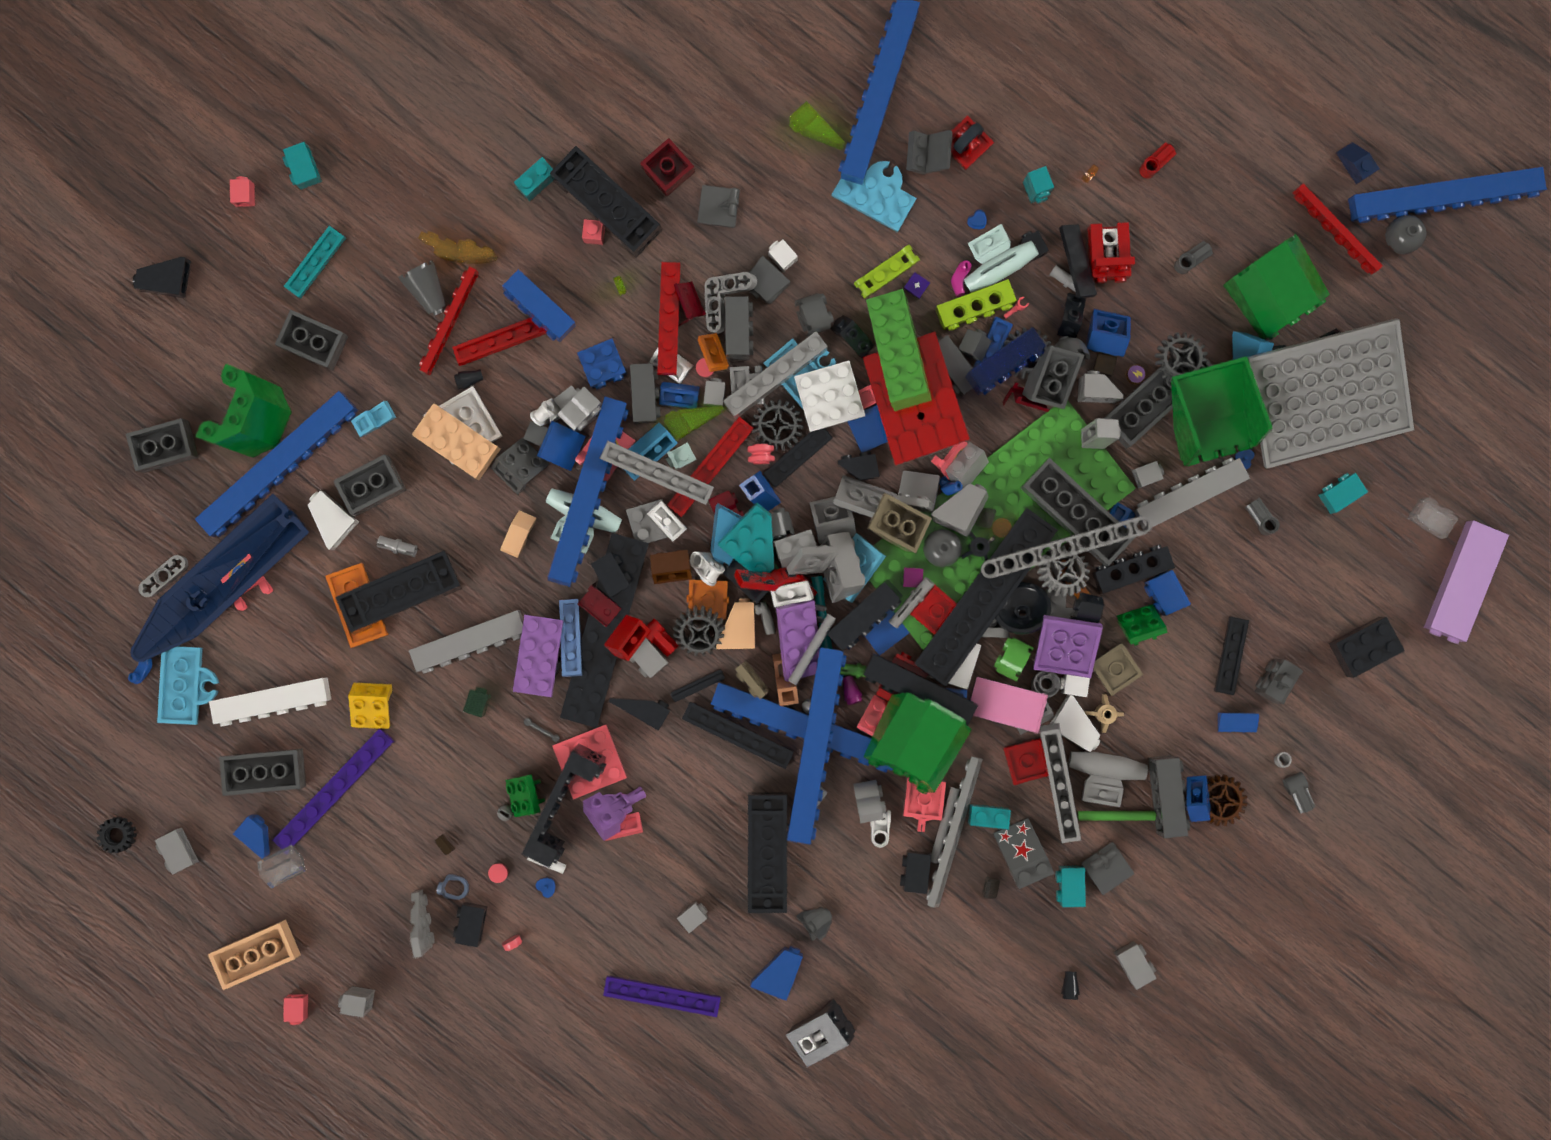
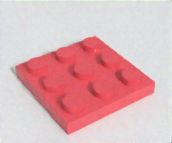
(600, 742)

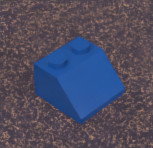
(1109, 333)
(1166, 593)

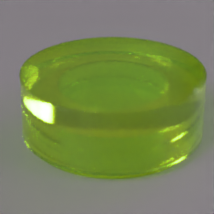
(619, 284)

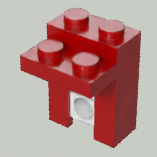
(1110, 268)

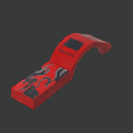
(769, 581)

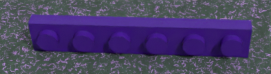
(662, 996)

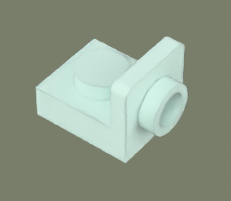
(680, 457)

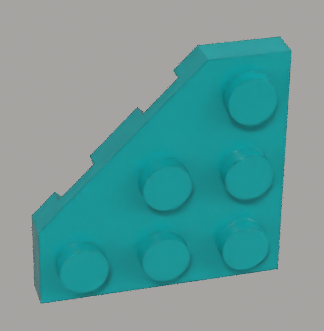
(751, 540)

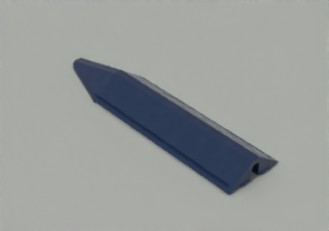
(200, 593)

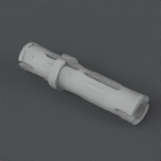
(916, 596)

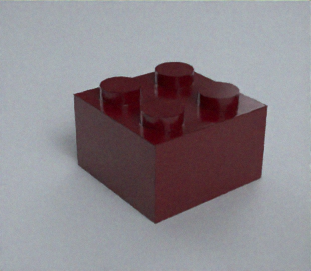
(667, 167)

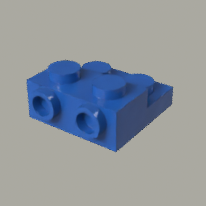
(602, 364)

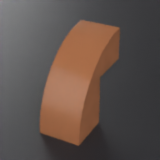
(786, 690)

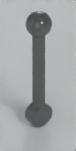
(528, 722)

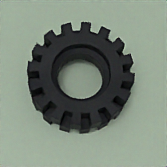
(108, 843)

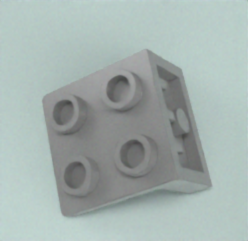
(919, 490)

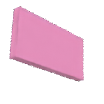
(1008, 704)

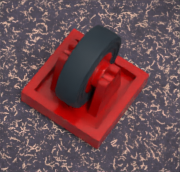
(969, 142)

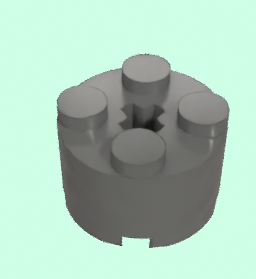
(813, 314)
(781, 524)

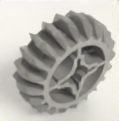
(1078, 581)

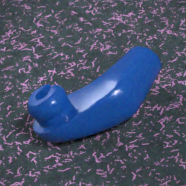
(948, 487)
(141, 671)

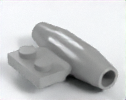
(1105, 776)

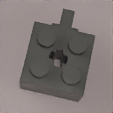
(1278, 680)

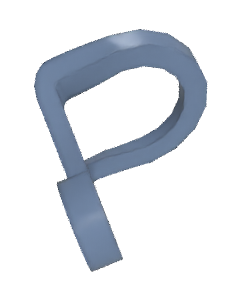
(441, 887)

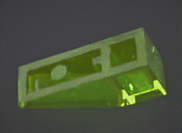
(813, 126)
(688, 420)

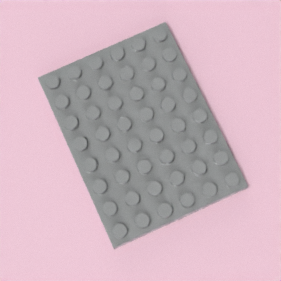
(1333, 392)

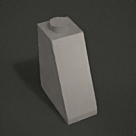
(962, 509)

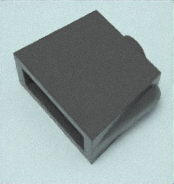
(769, 281)

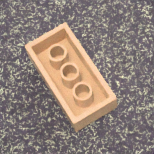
(456, 441)
(254, 954)

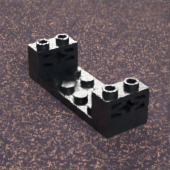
(606, 201)
(398, 592)
(541, 845)
(767, 852)

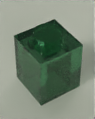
(477, 702)

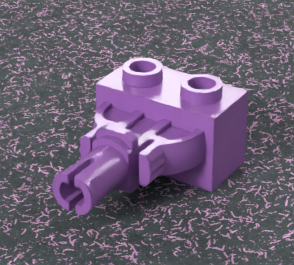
(610, 810)

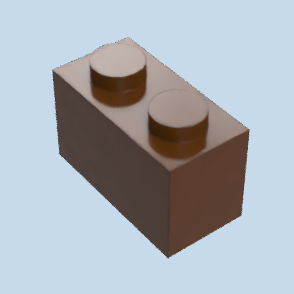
(670, 566)

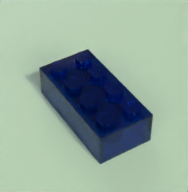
(1008, 359)

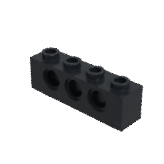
(1162, 560)

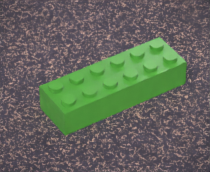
(898, 350)

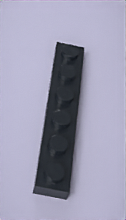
(737, 735)

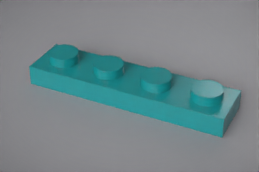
(314, 262)

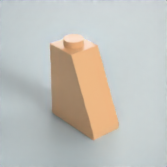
(740, 627)

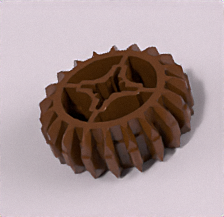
(1220, 807)

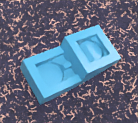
(373, 419)

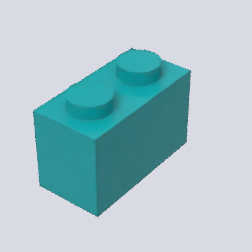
(302, 165)
(534, 179)
(1038, 185)
(1342, 493)
(989, 816)
(1071, 886)

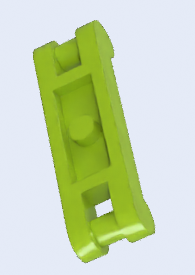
(886, 271)

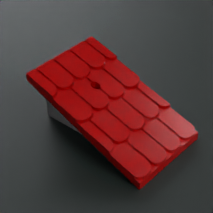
(943, 421)

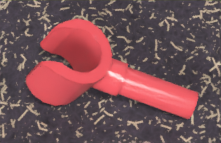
(1018, 306)

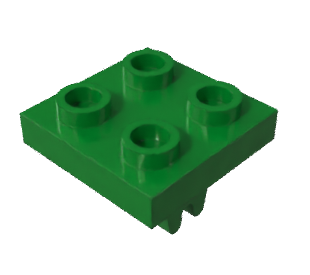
(1141, 624)
(523, 795)

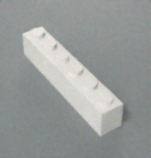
(270, 700)

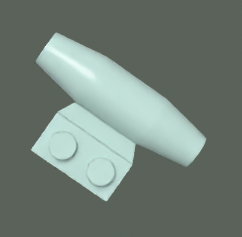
(997, 258)
(604, 519)

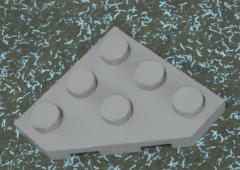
(420, 937)

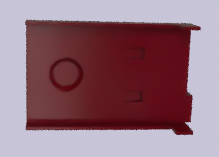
(689, 301)
(1021, 399)
(599, 605)

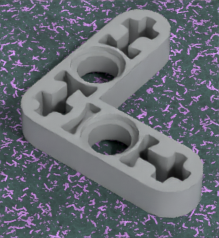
(721, 290)

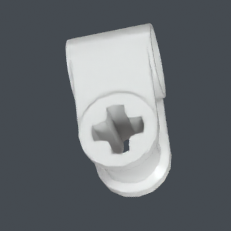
(545, 413)
(706, 567)
(881, 826)

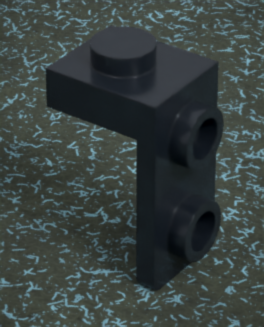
(1072, 316)
(852, 335)

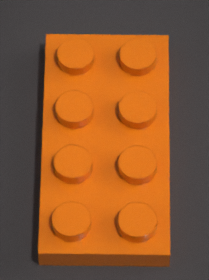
(347, 580)

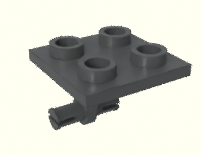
(718, 206)
(1107, 868)

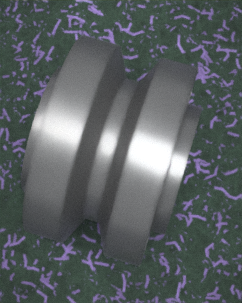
(1053, 680)

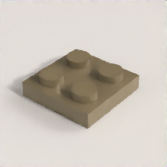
(1116, 669)
(747, 674)

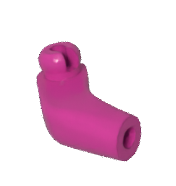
(958, 278)

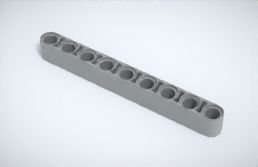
(1112, 530)

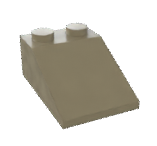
(899, 523)

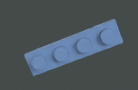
(570, 638)

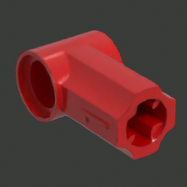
(1157, 160)
(661, 638)

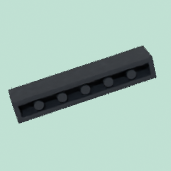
(904, 681)

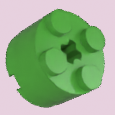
(1014, 658)

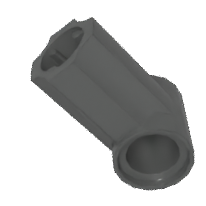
(1193, 257)
(1260, 515)
(1298, 788)

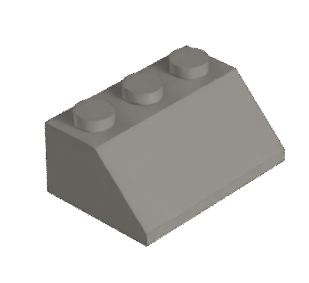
(844, 572)

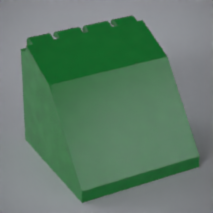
(1217, 411)

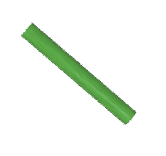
(1116, 815)

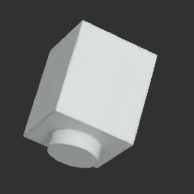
(782, 255)
(1074, 685)

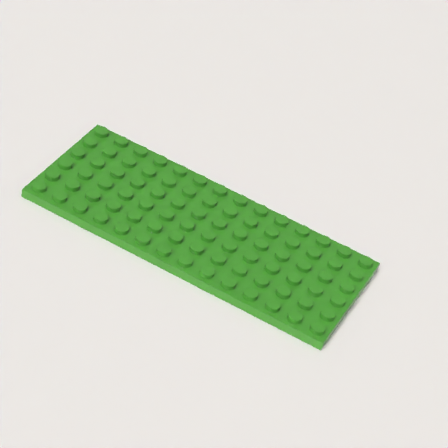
(1051, 436)

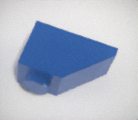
(1198, 798)
(254, 835)

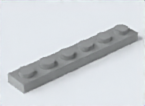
(656, 472)

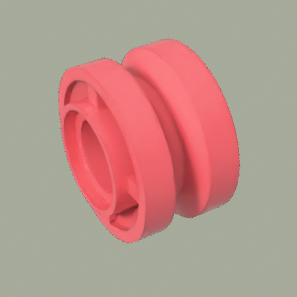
(761, 454)

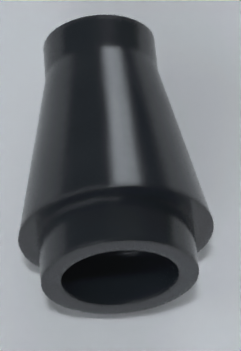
(467, 378)
(1070, 986)

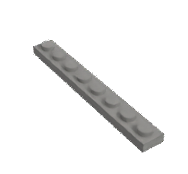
(951, 839)

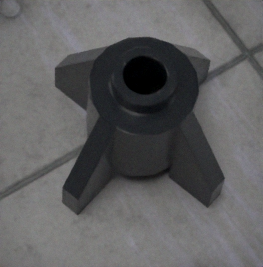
(973, 547)

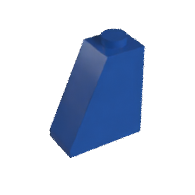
(779, 973)

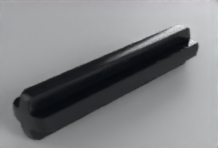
(697, 685)

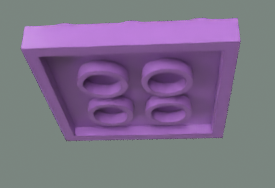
(1067, 646)

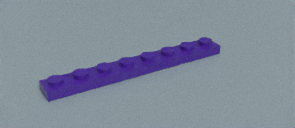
(334, 789)

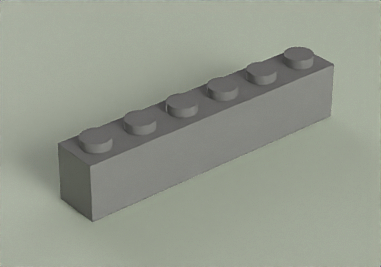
(775, 375)
(1193, 493)
(467, 641)
(1060, 783)

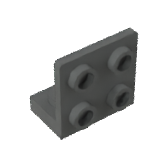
(929, 152)
(519, 465)

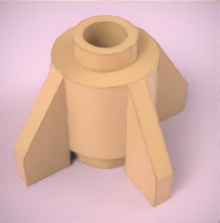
(1101, 709)

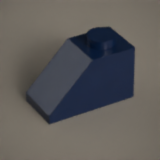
(1357, 162)

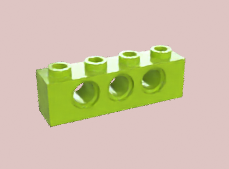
(1001, 290)

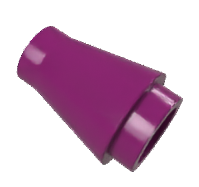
(851, 691)

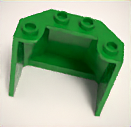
(1278, 288)
(253, 418)
(917, 740)

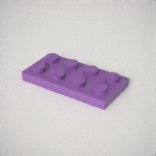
(796, 630)
(538, 656)

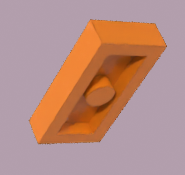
(713, 352)

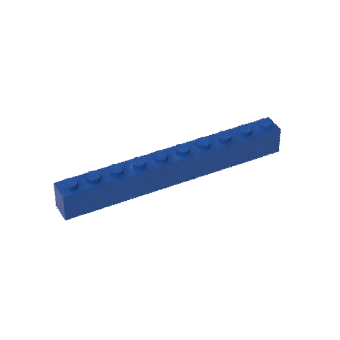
(880, 90)
(1447, 194)
(276, 465)
(586, 494)
(787, 720)
(815, 746)

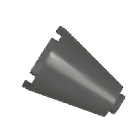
(425, 287)

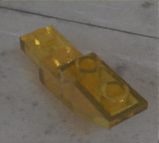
(464, 252)

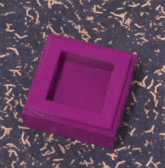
(912, 577)

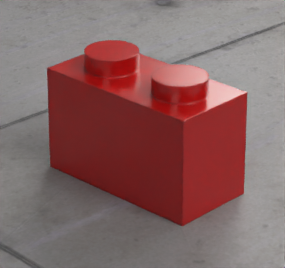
(627, 637)

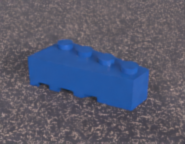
(538, 306)

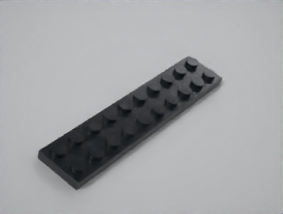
(982, 601)
(588, 692)

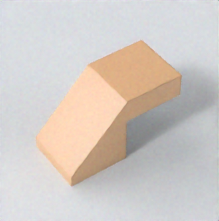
(517, 534)

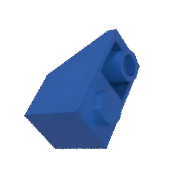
(760, 492)

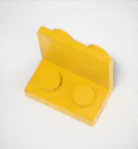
(370, 705)

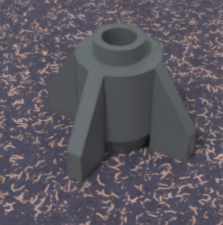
(816, 922)

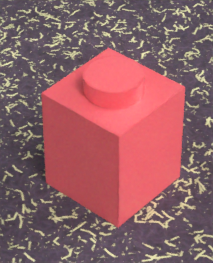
(242, 192)
(593, 232)
(295, 1008)

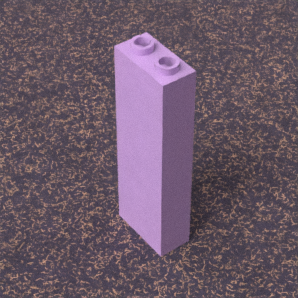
(1466, 582)

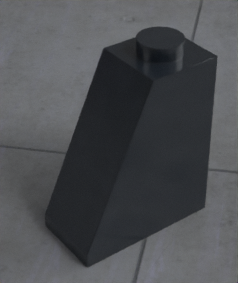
(164, 278)
(754, 594)

